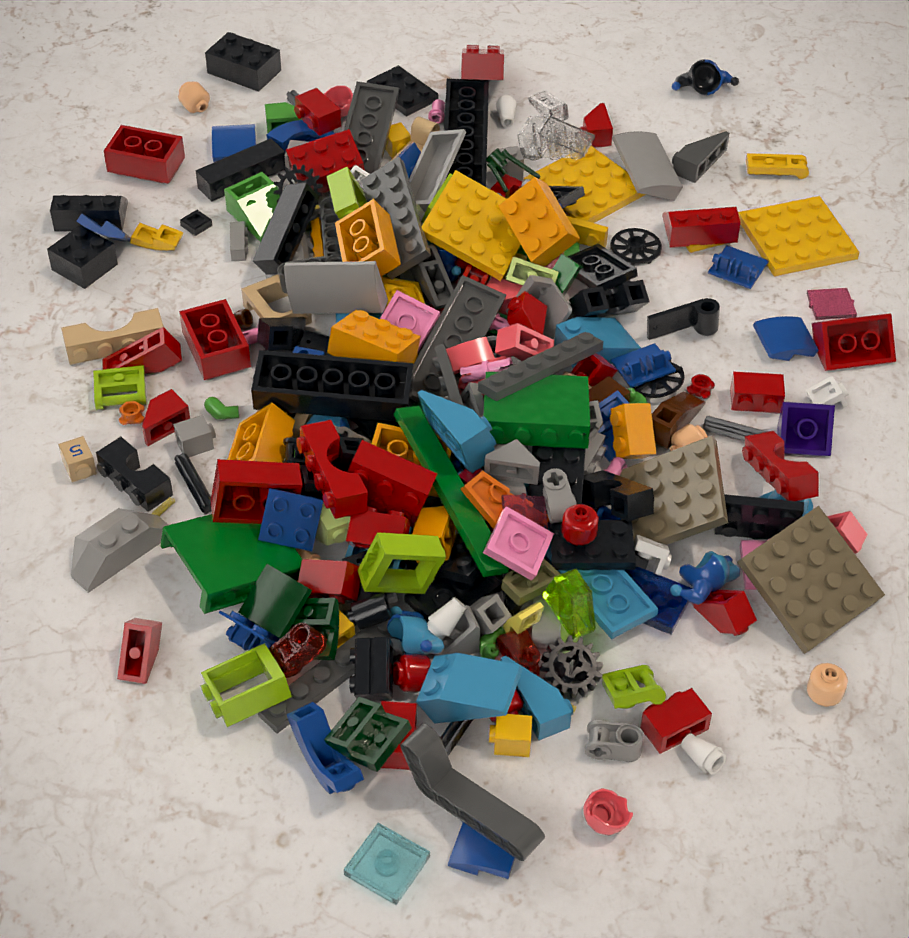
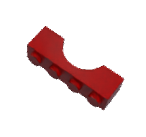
(789, 478)
(341, 490)

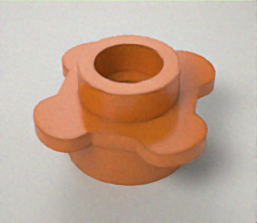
(131, 413)

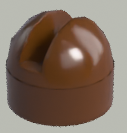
(244, 318)

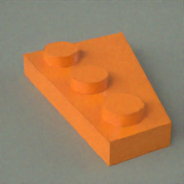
(486, 495)

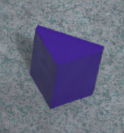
(806, 428)

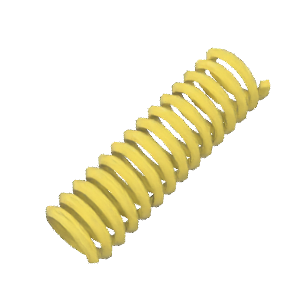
(164, 508)

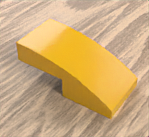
(152, 238)

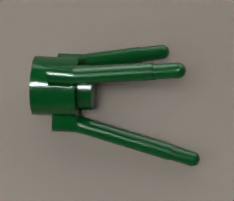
(497, 162)

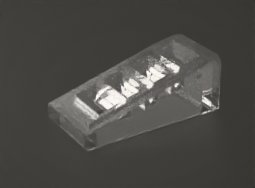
(549, 105)

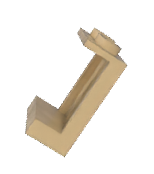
(264, 292)

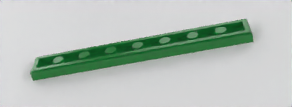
(448, 485)

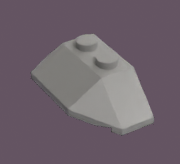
(113, 545)

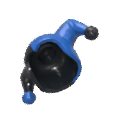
(704, 78)

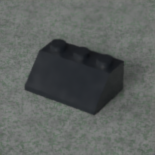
(67, 209)

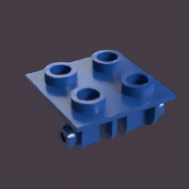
(737, 266)
(643, 365)
(290, 519)
(247, 633)

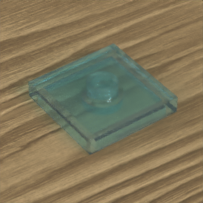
(387, 863)

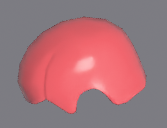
(341, 97)
(606, 812)

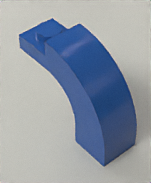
(294, 130)
(330, 767)

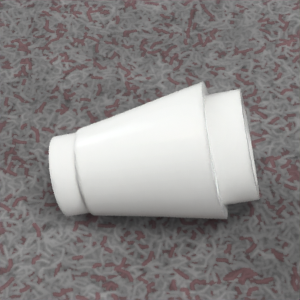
(506, 109)
(446, 618)
(705, 754)

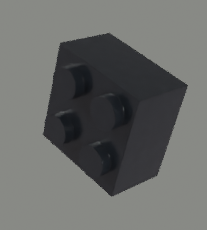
(82, 256)

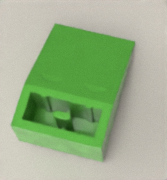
(252, 202)

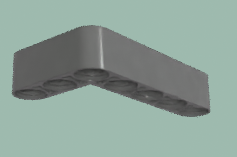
(330, 240)
(466, 799)

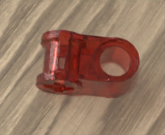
(298, 648)
(520, 649)

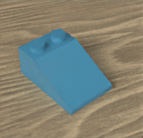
(614, 337)
(459, 429)
(467, 688)

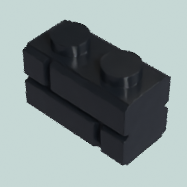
(372, 669)

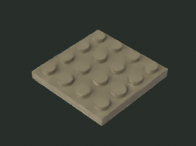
(685, 492)
(811, 579)

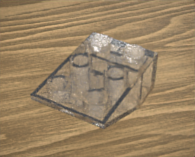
(552, 139)

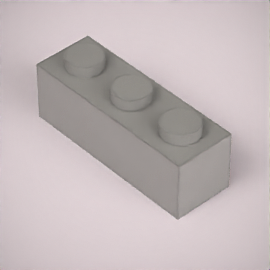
(238, 241)

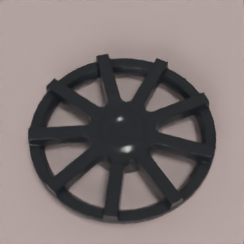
(636, 245)
(661, 382)

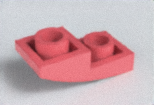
(470, 353)

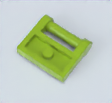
(118, 381)
(624, 690)

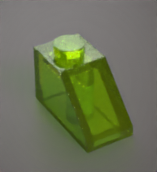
(571, 603)

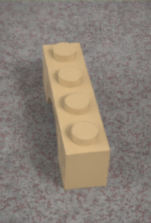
(88, 344)

